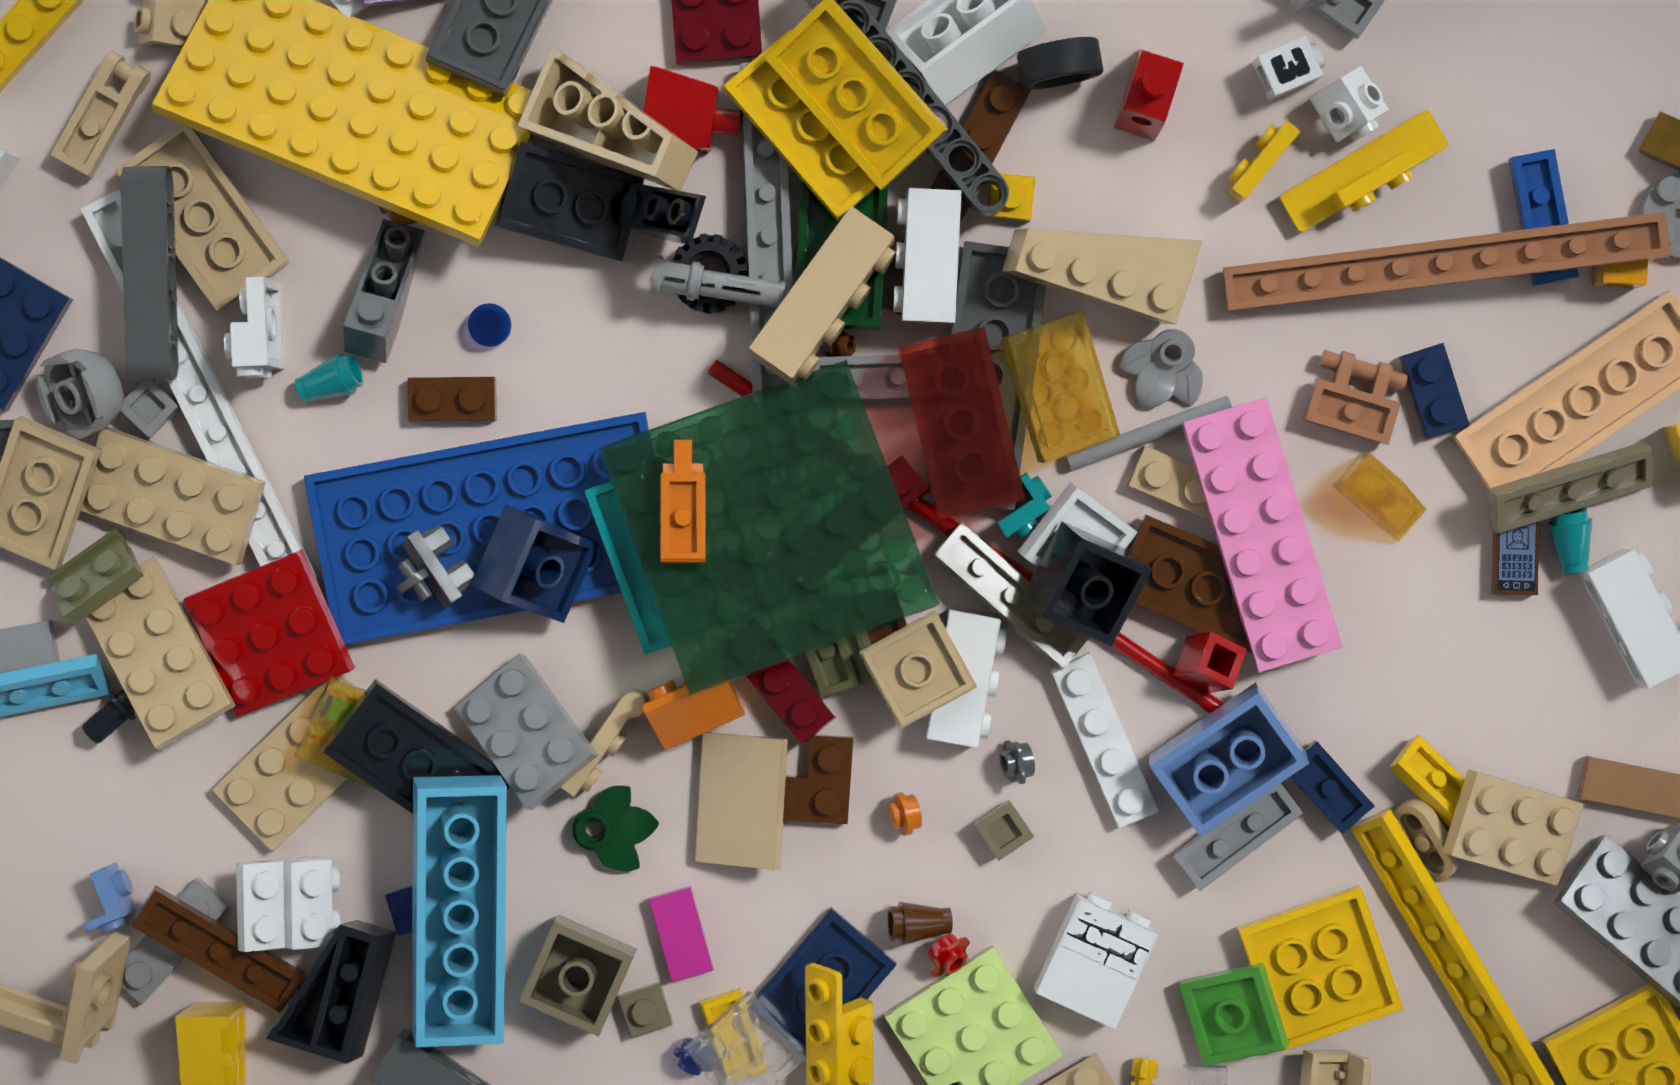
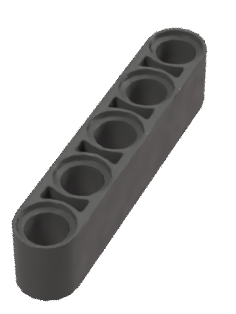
(149, 273)

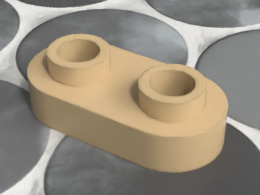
(1427, 838)

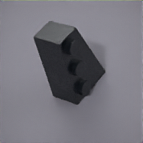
(340, 995)

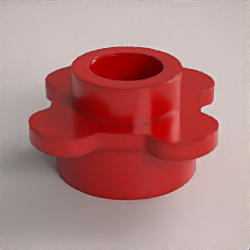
(948, 954)

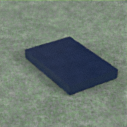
(834, 945)

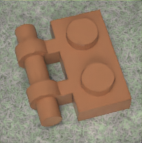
(1350, 409)

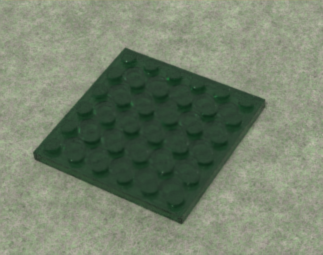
(796, 529)

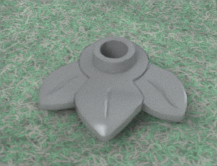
(1160, 375)

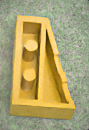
(212, 1043)

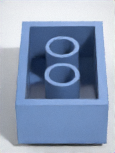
(1228, 759)

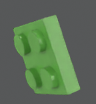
(1234, 1014)

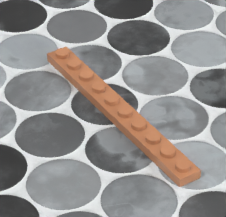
(1447, 261)

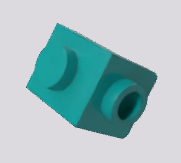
(1023, 519)

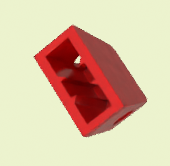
(1148, 94)
(689, 108)

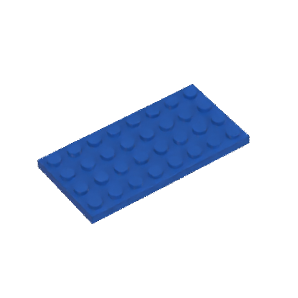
(372, 507)

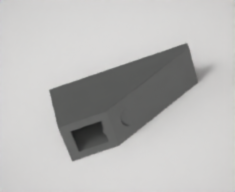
(382, 292)

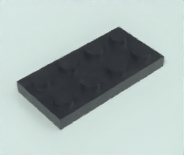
(393, 741)

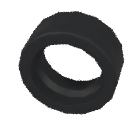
(1060, 62)

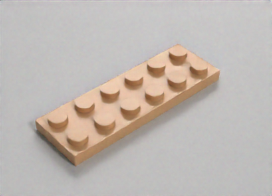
(1580, 398)

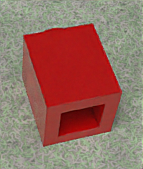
(1209, 662)

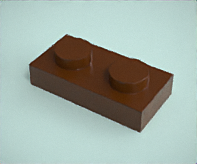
(452, 399)

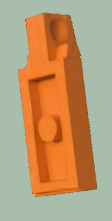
(683, 508)

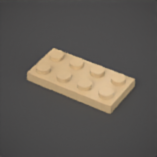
(214, 225)
(173, 496)
(159, 658)
(274, 788)

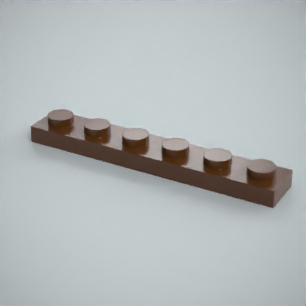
(988, 127)

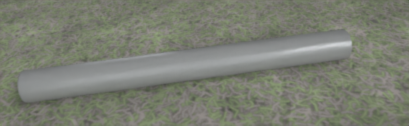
(1143, 434)

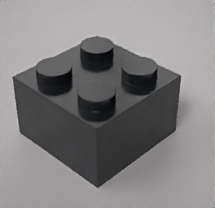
(1086, 583)

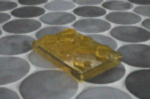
(1060, 386)

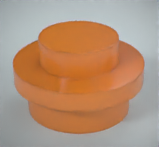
(904, 813)

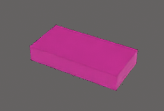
(681, 933)

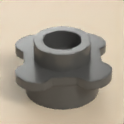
(1017, 761)

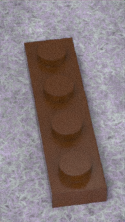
(216, 949)

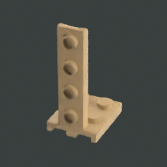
(92, 1004)

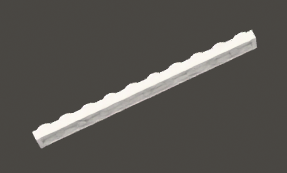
(204, 400)

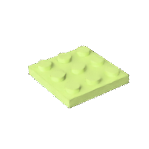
(974, 1027)

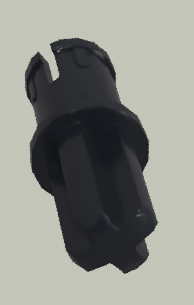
(109, 717)

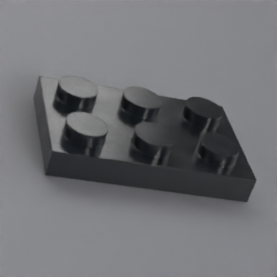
(566, 201)

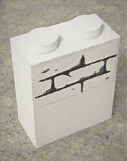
(1096, 959)

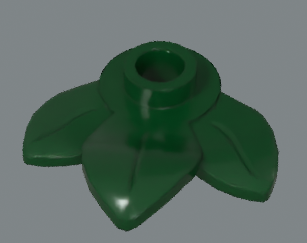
(621, 828)

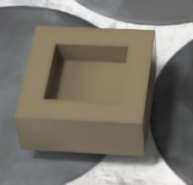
(1003, 830)
(645, 1009)

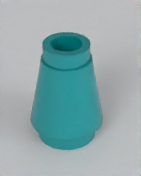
(330, 379)
(1572, 539)

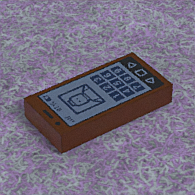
(1516, 561)

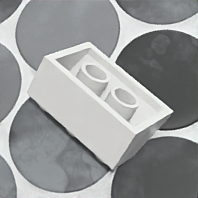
(964, 39)

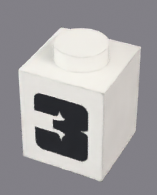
(1289, 67)

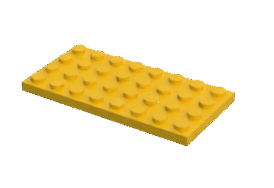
(348, 109)

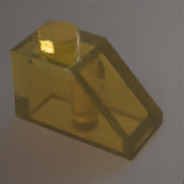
(1380, 495)

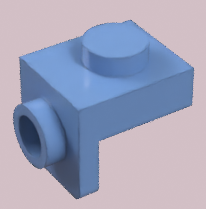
(114, 893)

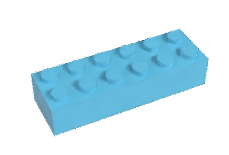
(458, 910)

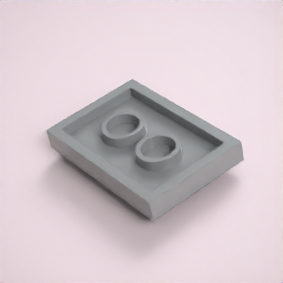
(526, 731)

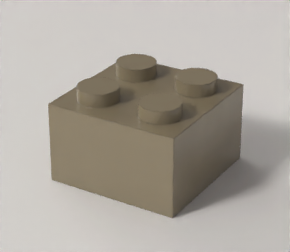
(577, 975)

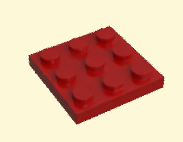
(269, 632)

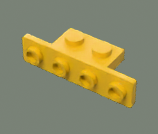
(1363, 171)
(836, 1034)

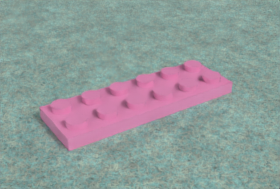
(1261, 535)

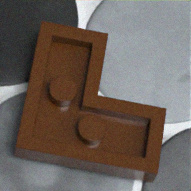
(826, 790)

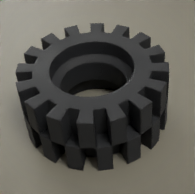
(715, 247)

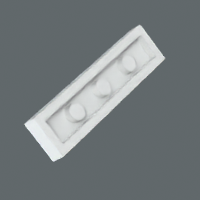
(1104, 741)

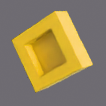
(1020, 197)

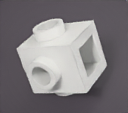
(1350, 105)

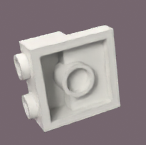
(257, 344)
(286, 903)

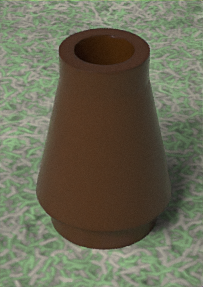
(917, 922)

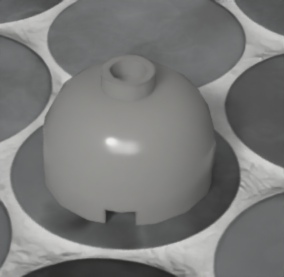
(80, 391)

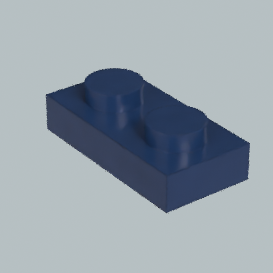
(1434, 390)
(1331, 789)

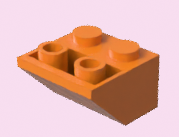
(682, 717)

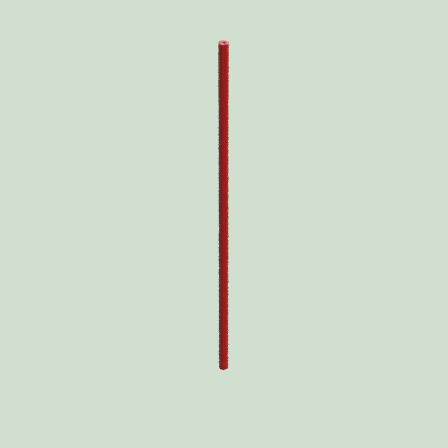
(927, 512)

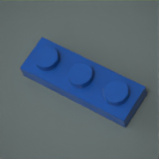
(1540, 200)

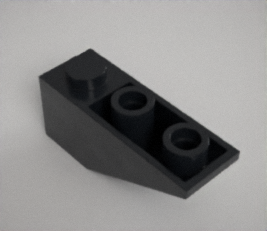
(661, 212)

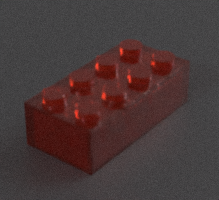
(961, 423)

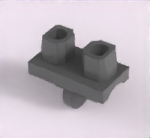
(423, 552)

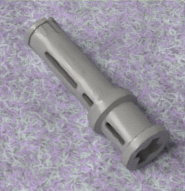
(770, 293)

